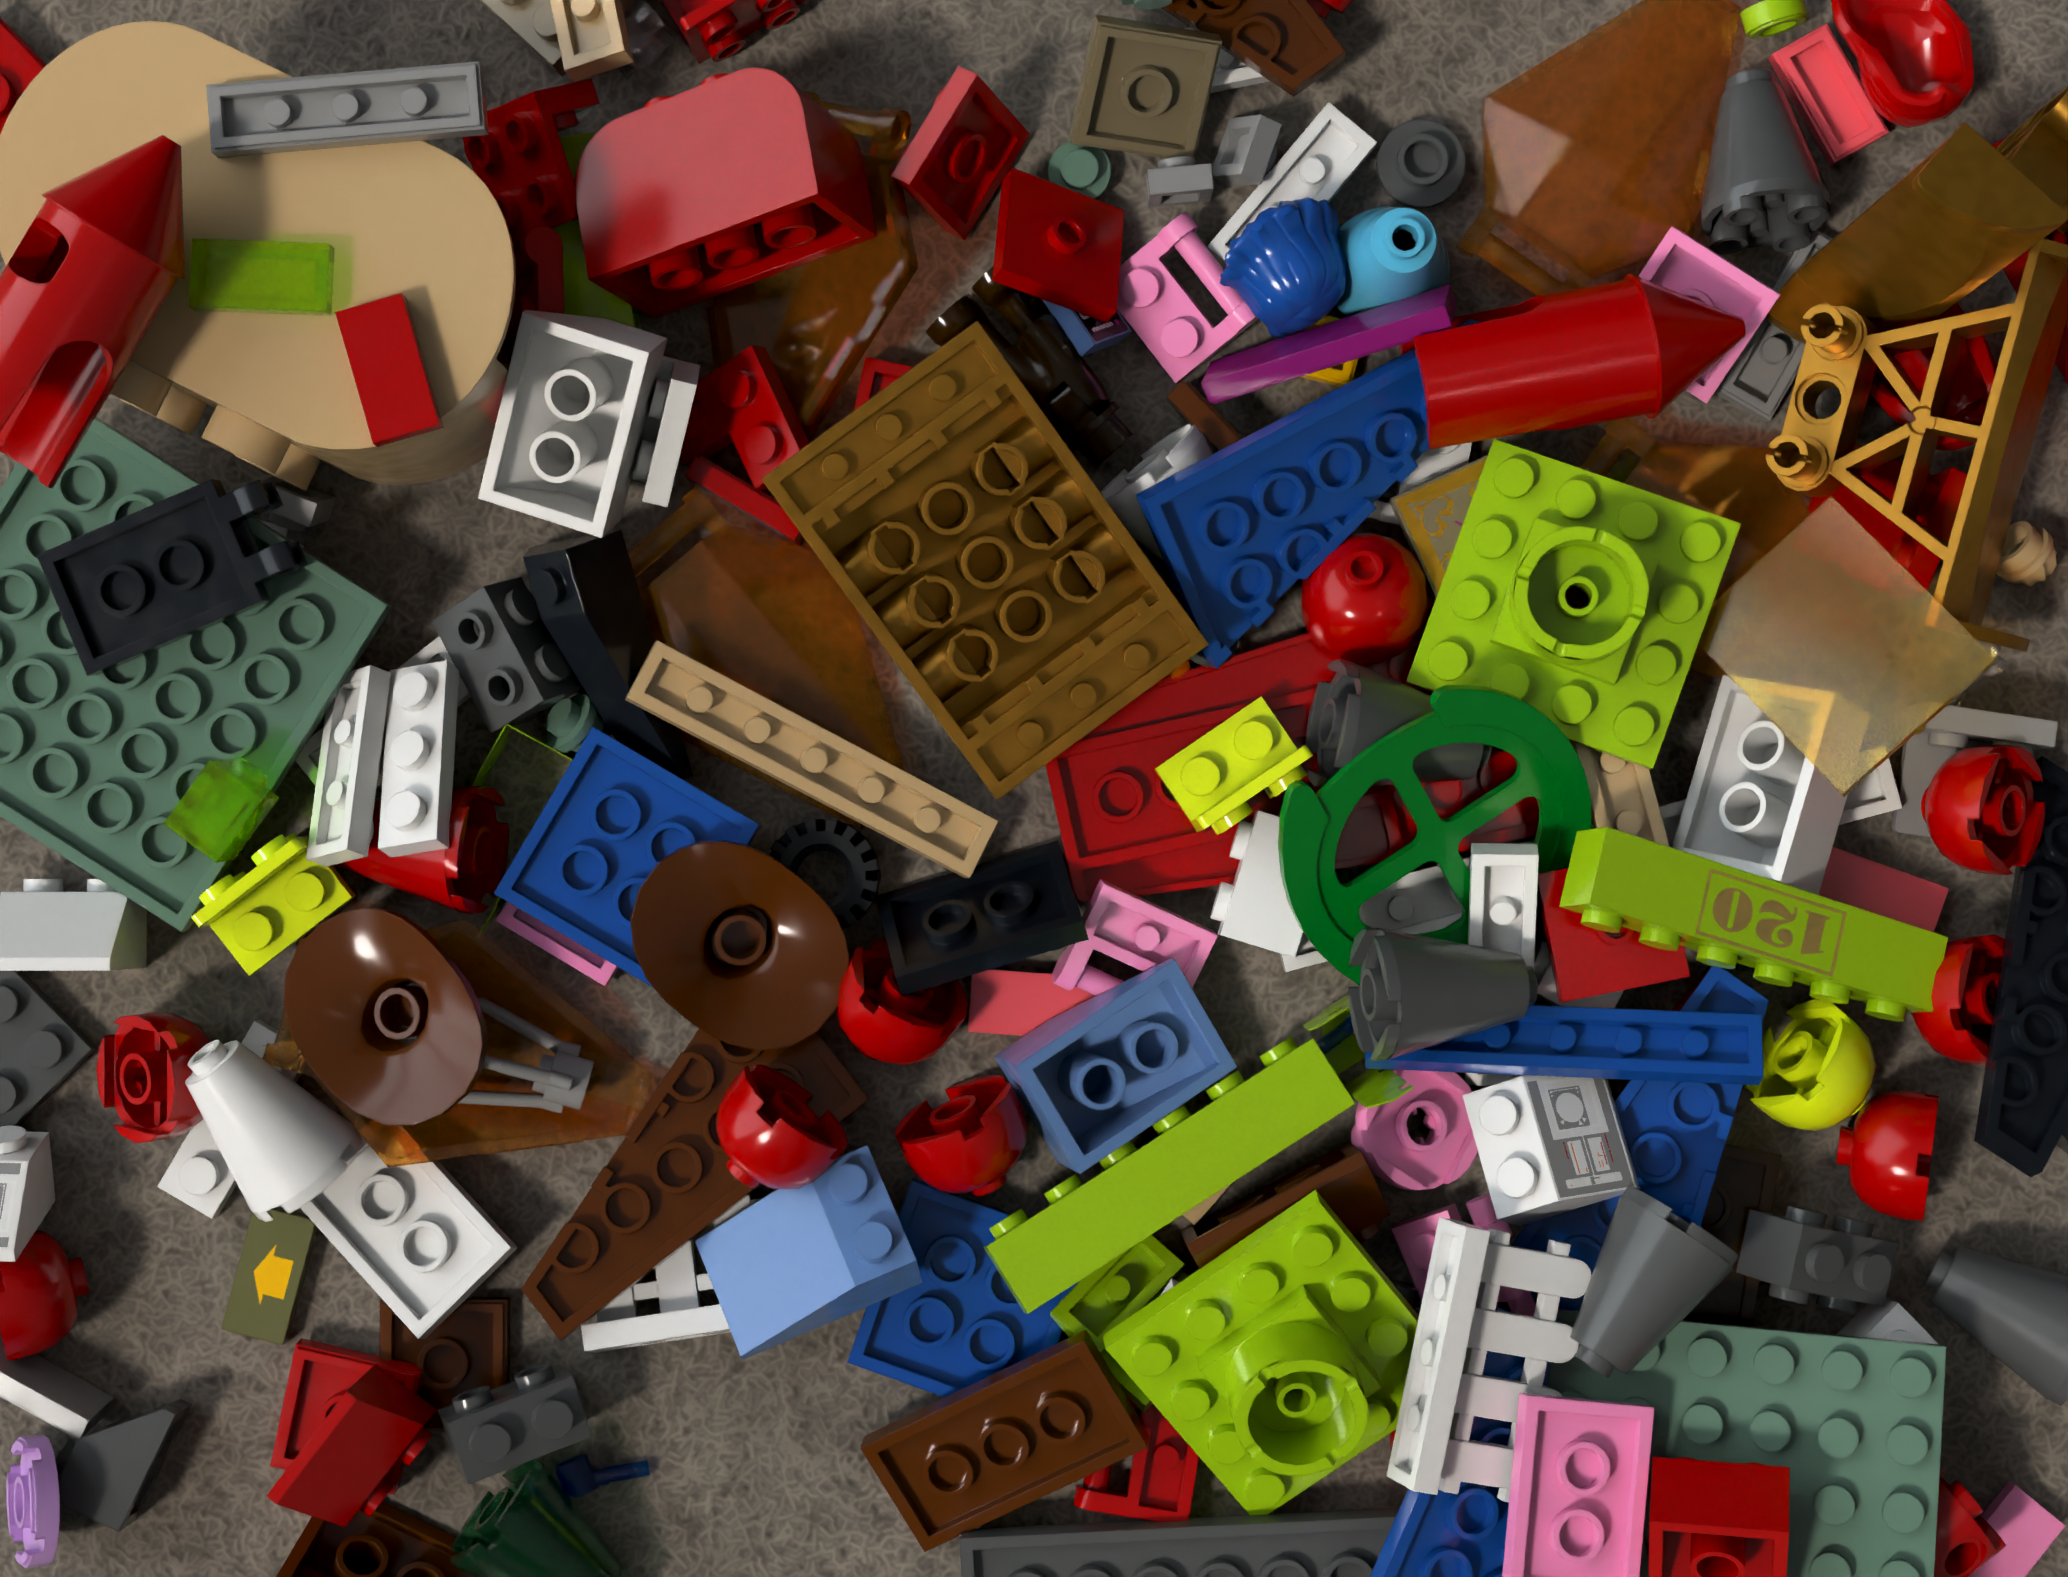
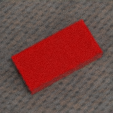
(389, 370)

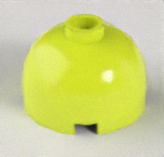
(1815, 1068)

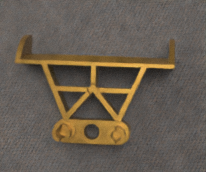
(1941, 228)
(1844, 352)

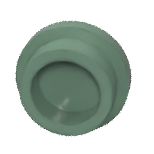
(1080, 169)
(571, 722)

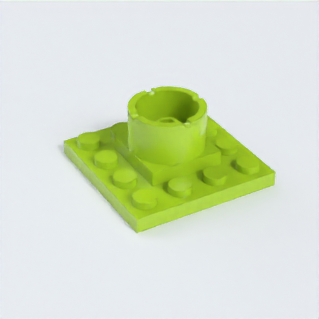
(1594, 671)
(1276, 1355)

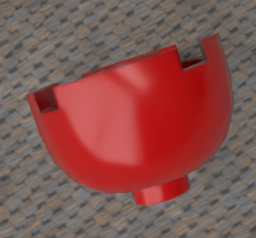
(1365, 599)
(1985, 808)
(1964, 999)
(893, 1025)
(146, 1072)
(774, 1132)
(967, 1139)
(1891, 1152)
(39, 1296)

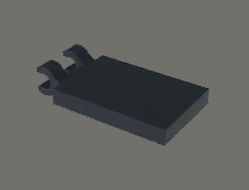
(166, 572)

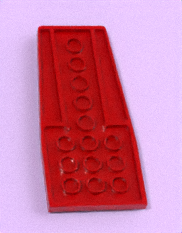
(1133, 834)

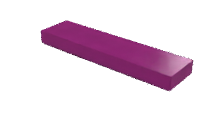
(1330, 344)

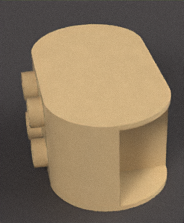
(280, 382)

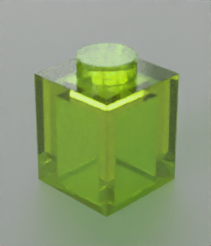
(223, 808)

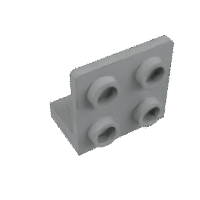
(1948, 734)

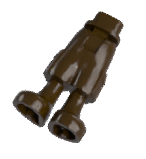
(1045, 365)

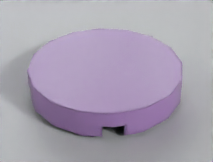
(34, 1501)

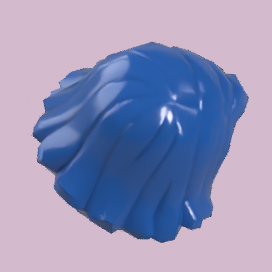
(1288, 265)

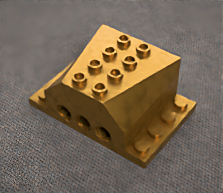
(985, 560)

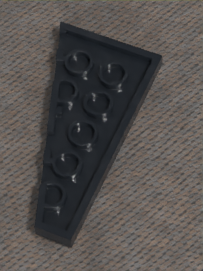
(2027, 1054)

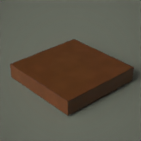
(459, 1355)

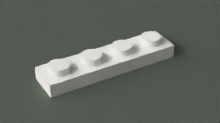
(1502, 910)

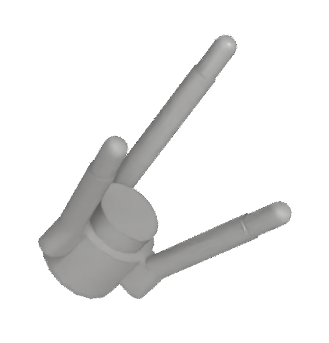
(559, 1077)

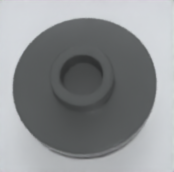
(1420, 163)

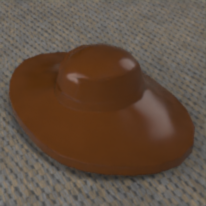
(739, 944)
(385, 1017)

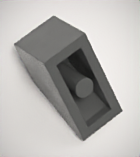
(116, 1465)

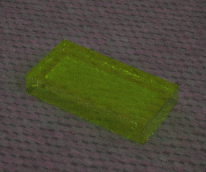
(261, 277)

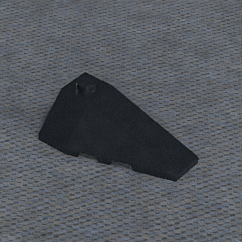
(602, 629)

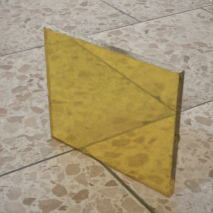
(1840, 646)

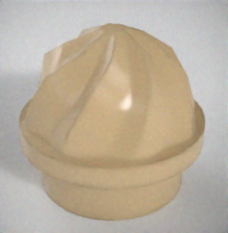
(2027, 554)

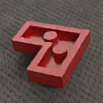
(748, 407)

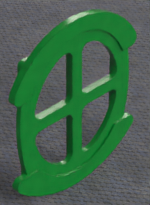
(1460, 714)

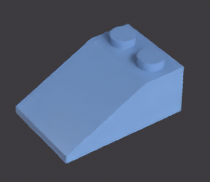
(1115, 1064)
(809, 1255)

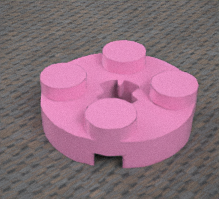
(1418, 1165)

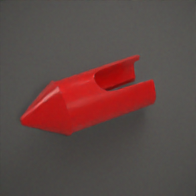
(85, 298)
(1568, 360)

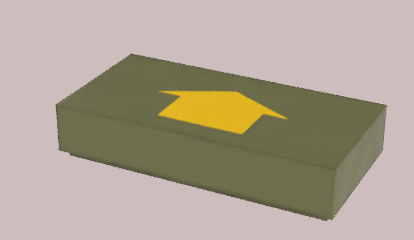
(270, 1276)

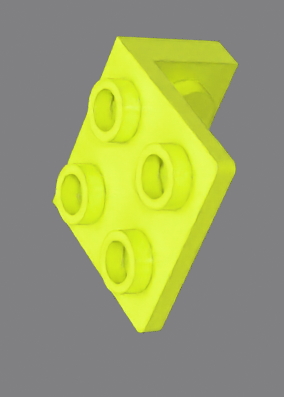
(1231, 766)

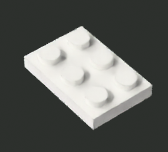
(409, 1235)

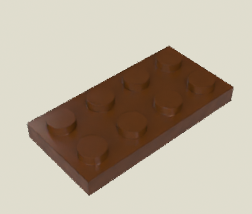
(1005, 1441)

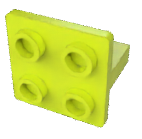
(273, 903)

